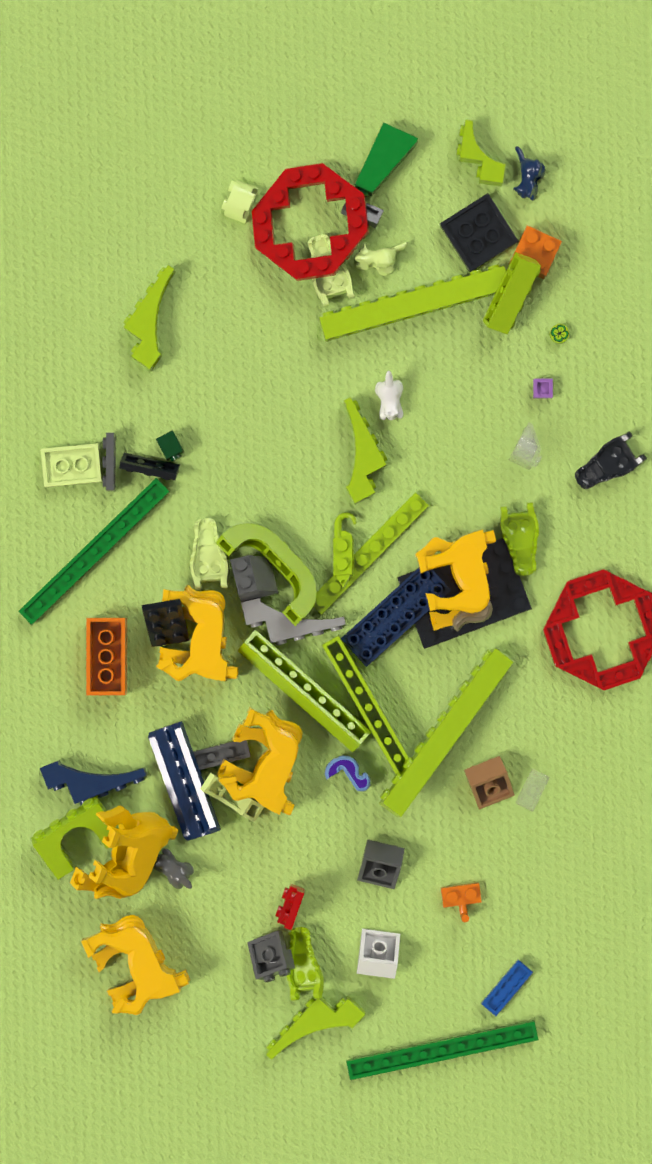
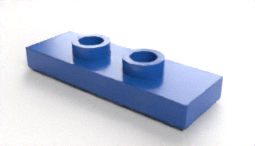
(506, 987)

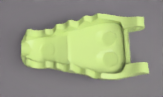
(333, 285)
(207, 560)

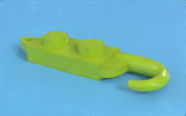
(343, 550)

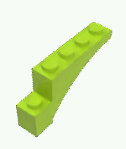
(144, 320)
(367, 456)
(316, 1017)

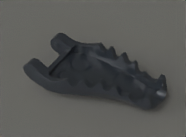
(610, 462)

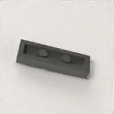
(109, 461)
(214, 755)

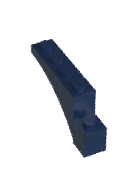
(87, 785)

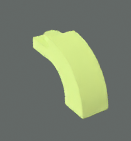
(247, 807)

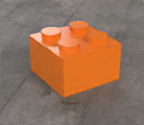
(539, 247)

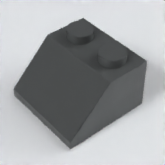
(253, 577)
(381, 864)

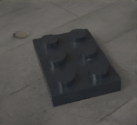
(165, 622)

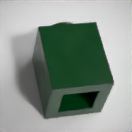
(170, 446)

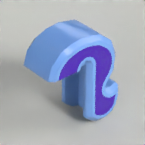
(351, 769)

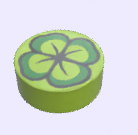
(559, 333)

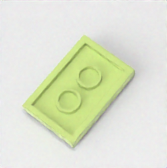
(71, 465)

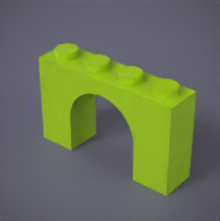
(48, 841)

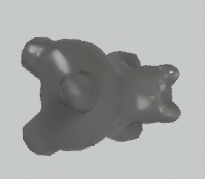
(176, 871)

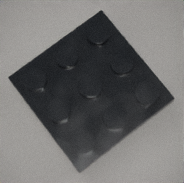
(478, 232)

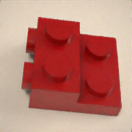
(288, 912)

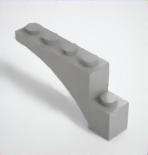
(281, 627)

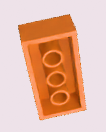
(106, 656)

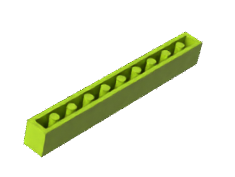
(411, 304)
(445, 733)

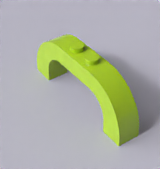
(281, 558)

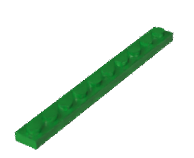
(94, 551)
(442, 1050)

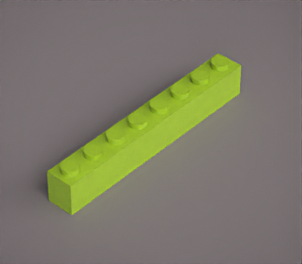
(304, 691)
(366, 703)

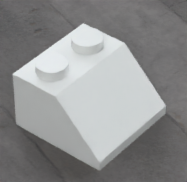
(378, 953)

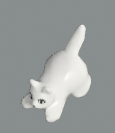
(390, 394)

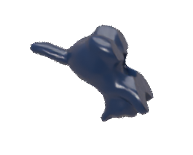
(531, 172)

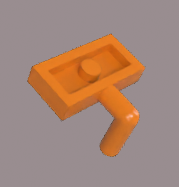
(461, 896)

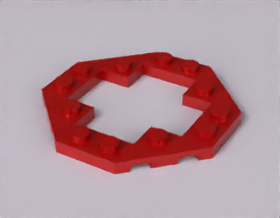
(341, 245)
(566, 610)

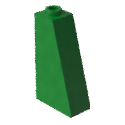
(384, 157)

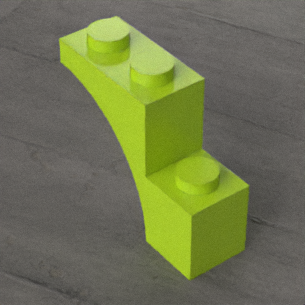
(490, 171)

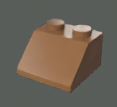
(489, 782)

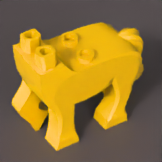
(207, 640)
(273, 766)
(132, 854)
(146, 964)

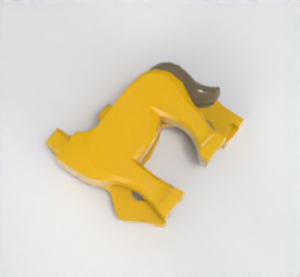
(469, 573)

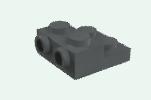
(270, 956)

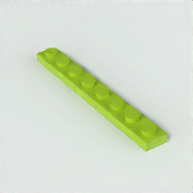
(372, 550)

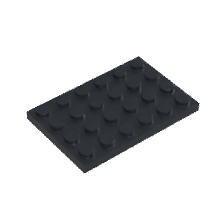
(505, 590)

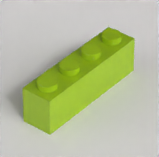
(512, 293)

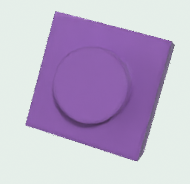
(542, 388)

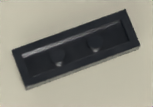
(149, 466)

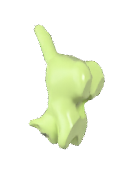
(380, 259)

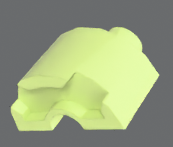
(239, 201)

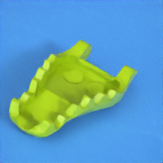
(521, 535)
(307, 972)

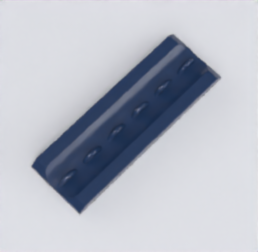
(394, 615)
(183, 781)

